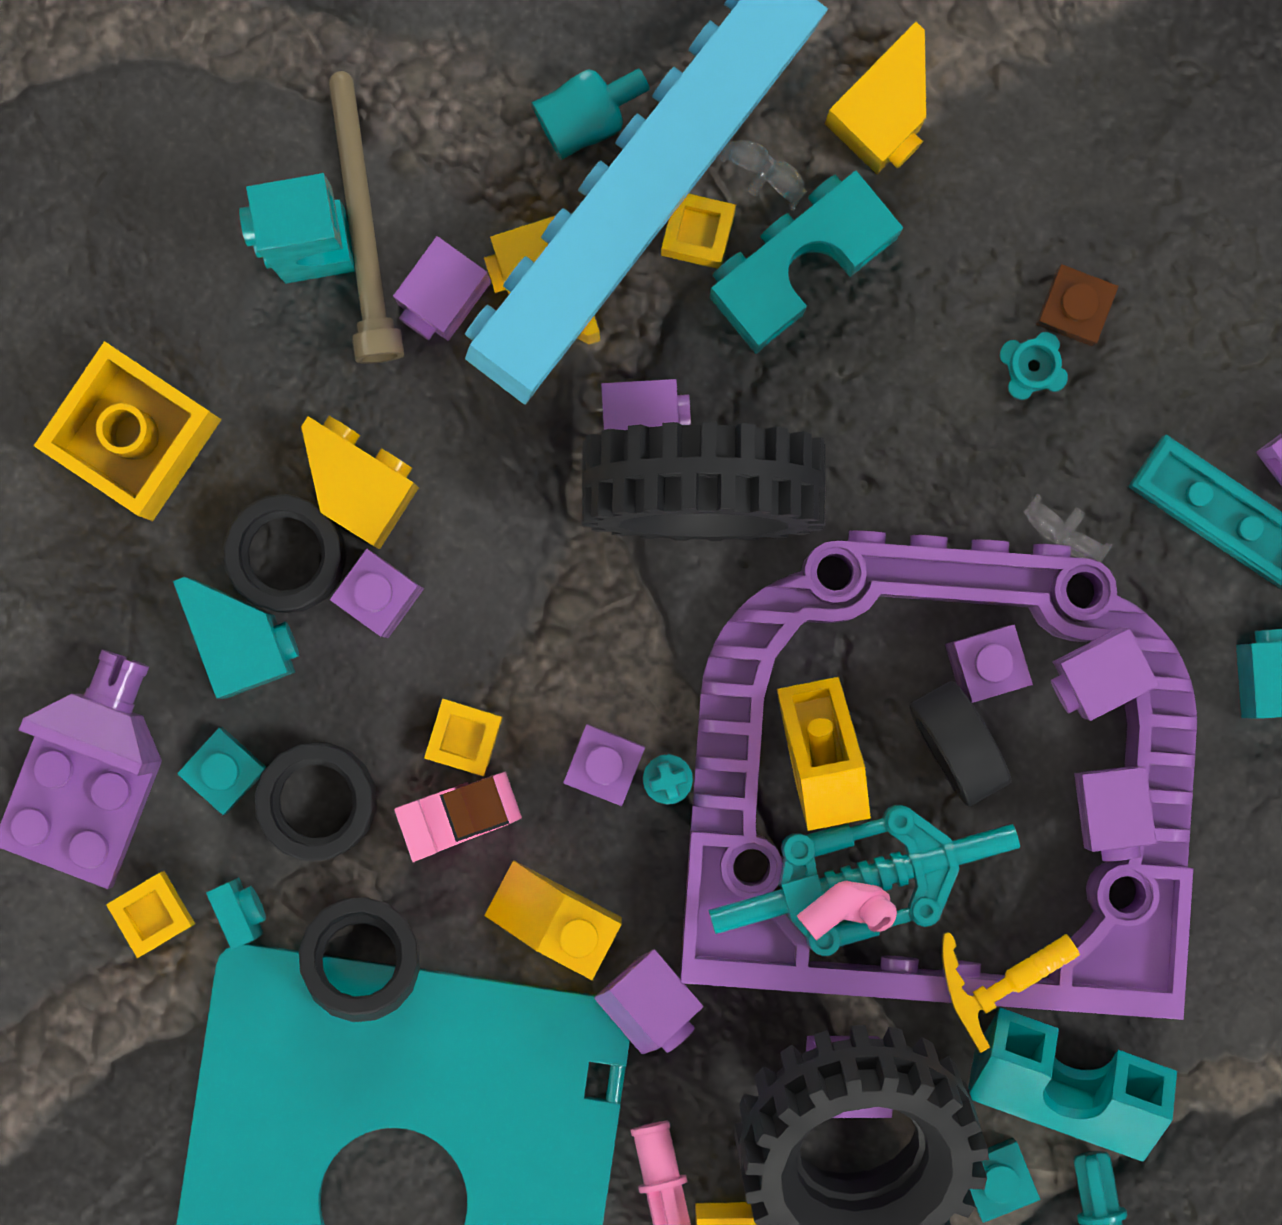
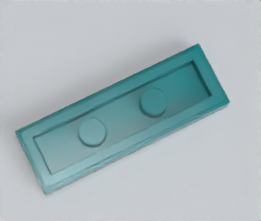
(1213, 507)

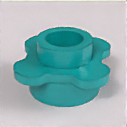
(1044, 351)

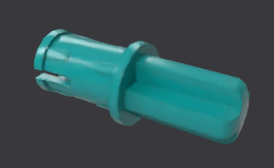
(667, 779)
(1097, 1190)

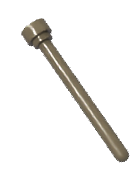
(376, 336)

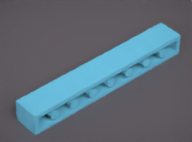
(638, 191)

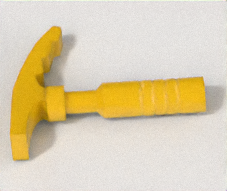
(1015, 980)

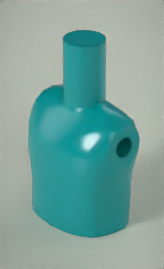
(586, 110)

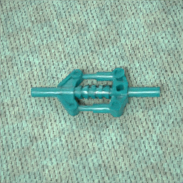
(929, 859)

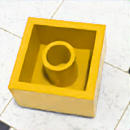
(127, 432)

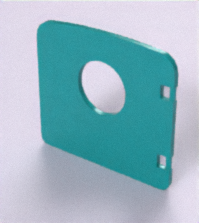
(463, 1060)

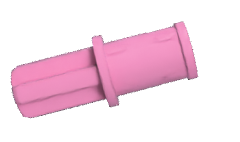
(661, 1174)

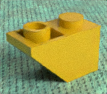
(354, 487)

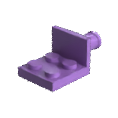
(84, 777)

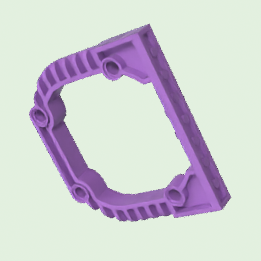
(1128, 956)

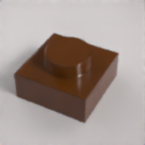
(1077, 305)

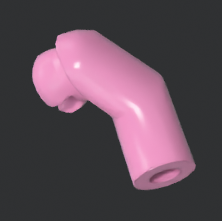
(849, 902)

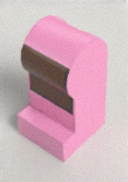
(457, 815)

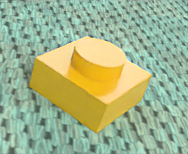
(699, 231)
(463, 737)
(150, 914)

